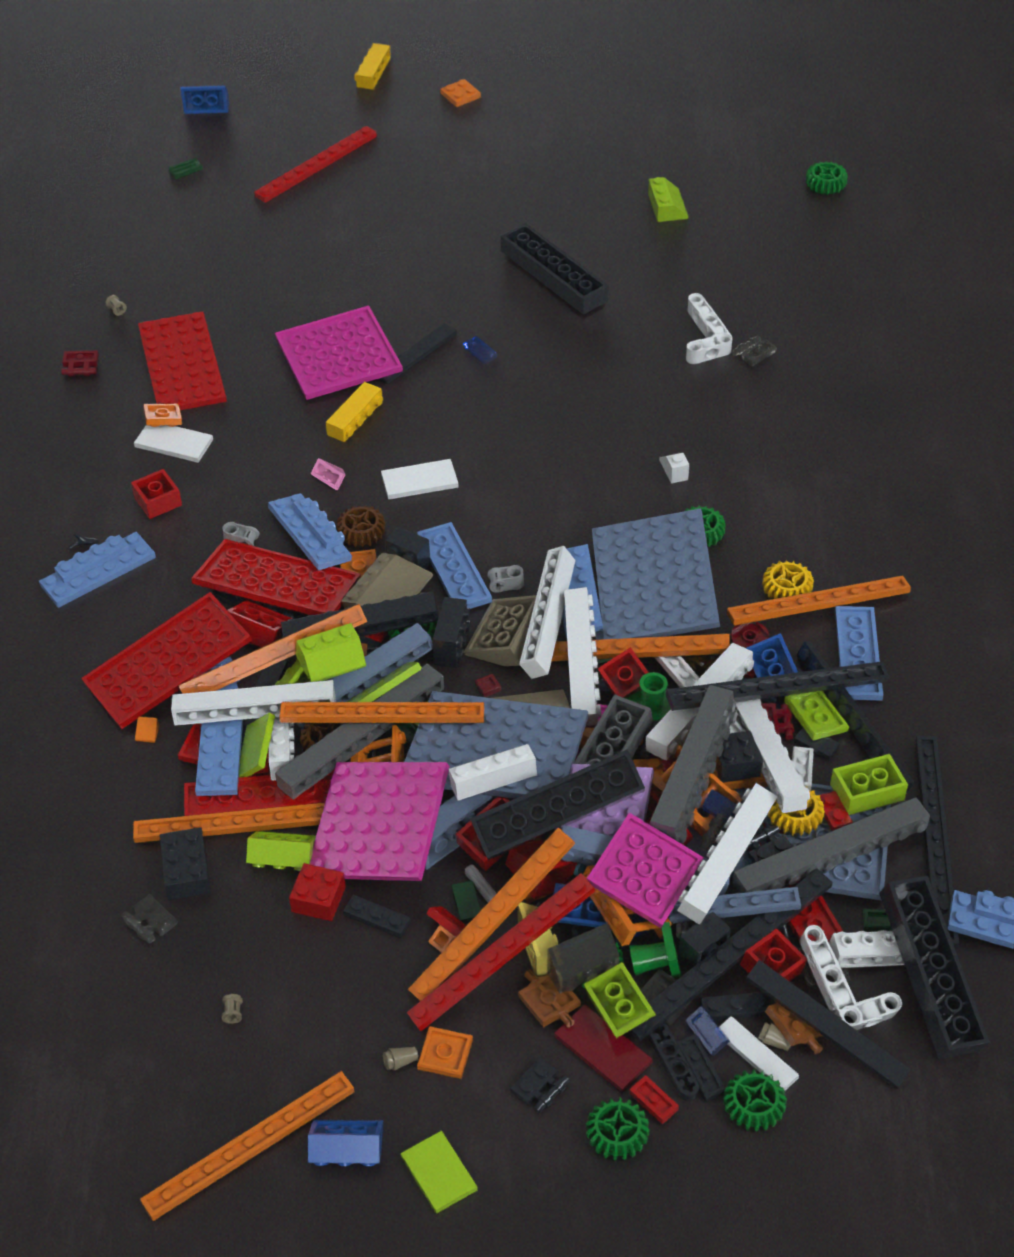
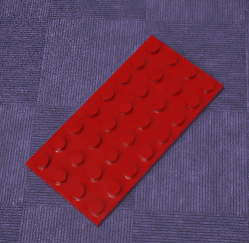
(182, 361)
(275, 578)
(165, 659)

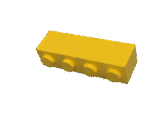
(372, 66)
(354, 412)

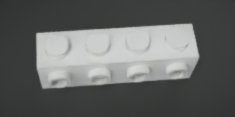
(280, 746)
(492, 772)
(866, 949)

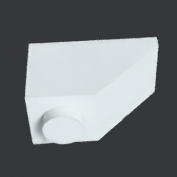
(676, 467)

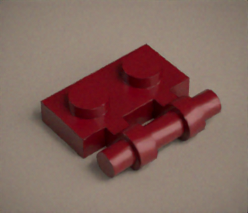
(80, 359)
(783, 714)

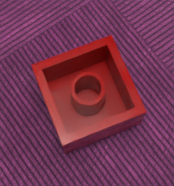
(156, 493)
(623, 673)
(317, 892)
(777, 954)

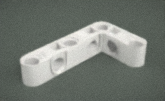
(717, 340)
(838, 993)

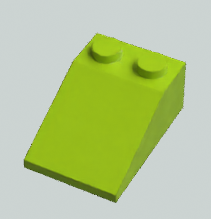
(619, 1000)

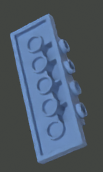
(311, 530)
(96, 567)
(983, 917)

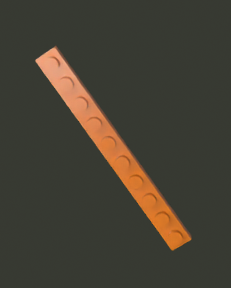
(818, 600)
(653, 646)
(268, 654)
(382, 712)
(231, 821)
(493, 914)
(246, 1146)

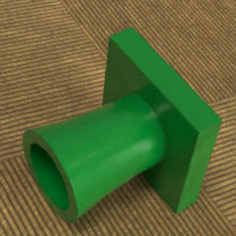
(653, 694)
(656, 955)

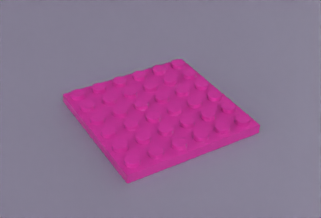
(338, 352)
(380, 819)

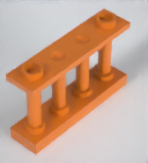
(397, 754)
(700, 824)
(617, 916)

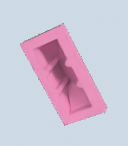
(328, 473)

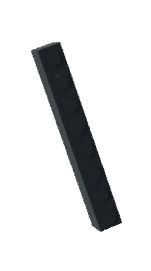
(380, 616)

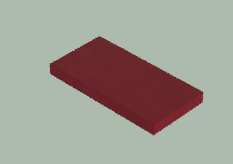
(597, 1046)

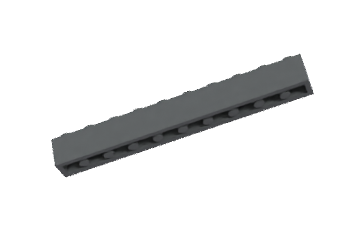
(352, 737)
(833, 848)

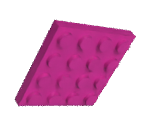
(644, 870)

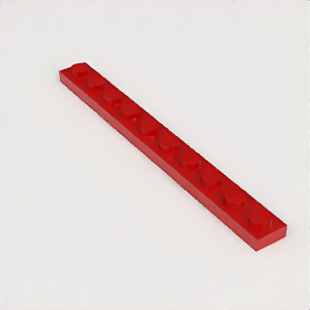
(315, 164)
(500, 952)

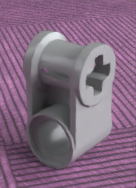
(240, 533)
(507, 578)

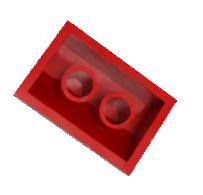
(259, 622)

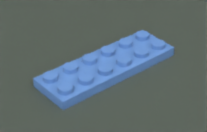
(455, 566)
(583, 577)
(858, 645)
(219, 758)

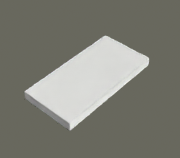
(174, 442)
(419, 479)

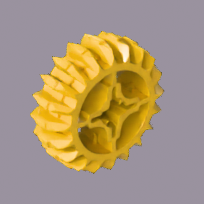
(787, 580)
(798, 820)

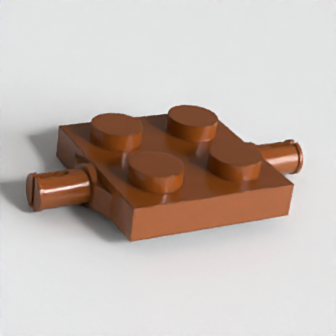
(545, 1001)
(793, 1028)

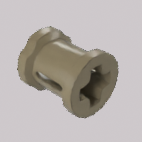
(116, 304)
(232, 1008)

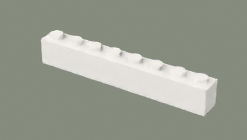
(547, 613)
(580, 653)
(245, 702)
(676, 724)
(776, 764)
(726, 855)

